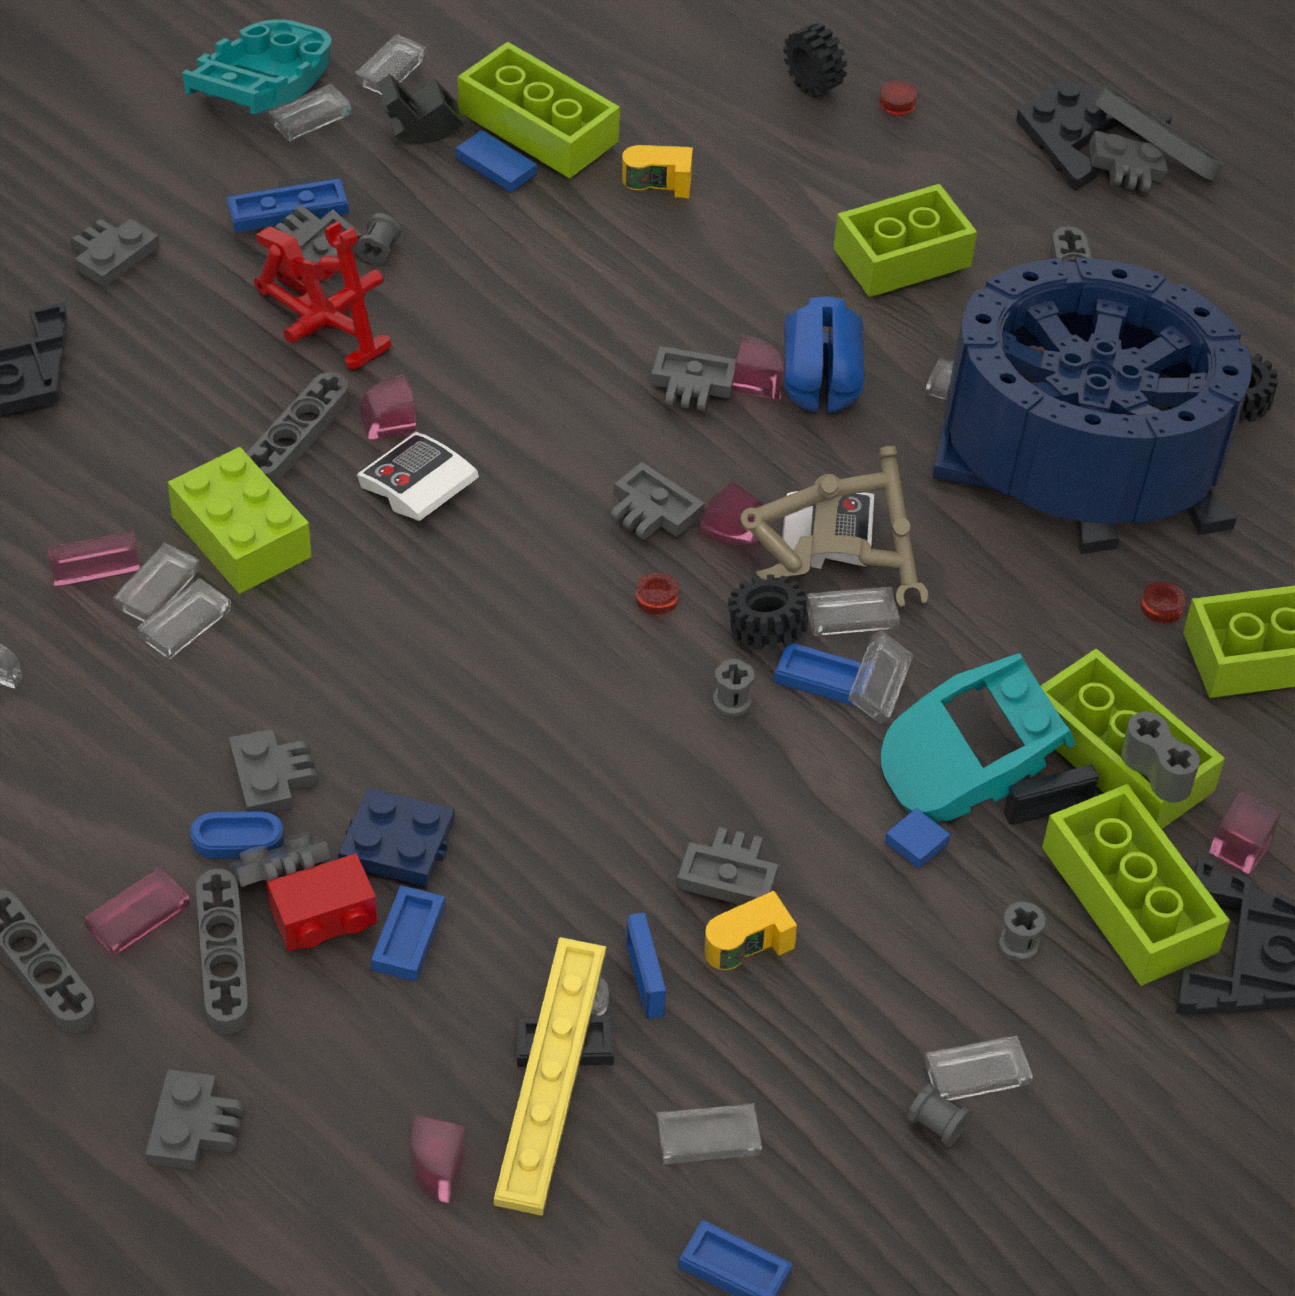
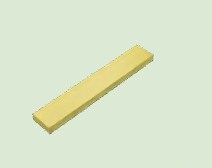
(550, 1077)

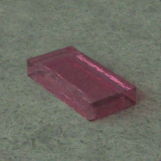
(93, 558)
(136, 911)

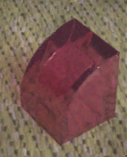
(758, 369)
(389, 408)
(724, 513)
(1245, 832)
(437, 1155)

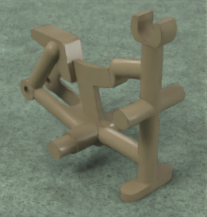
(825, 495)

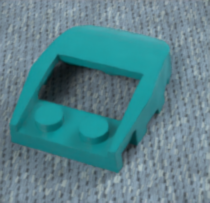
(264, 66)
(932, 762)

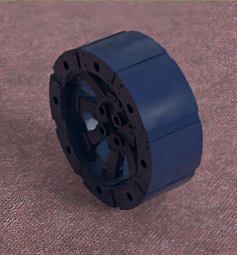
(1089, 428)

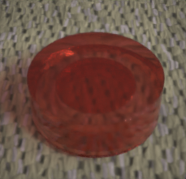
(898, 97)
(657, 593)
(1163, 602)

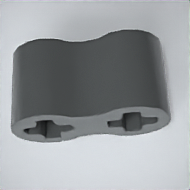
(1160, 757)

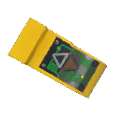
(658, 168)
(749, 930)

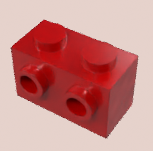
(322, 903)

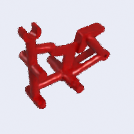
(316, 311)

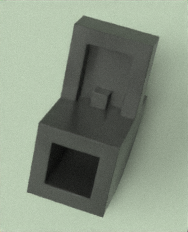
(420, 117)

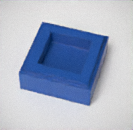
(917, 838)

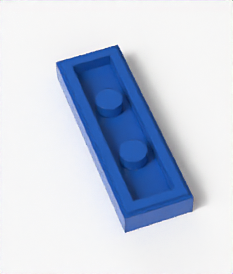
(271, 206)

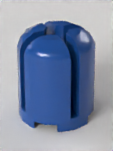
(809, 347)

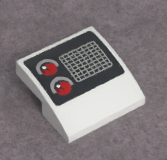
(417, 475)
(852, 519)

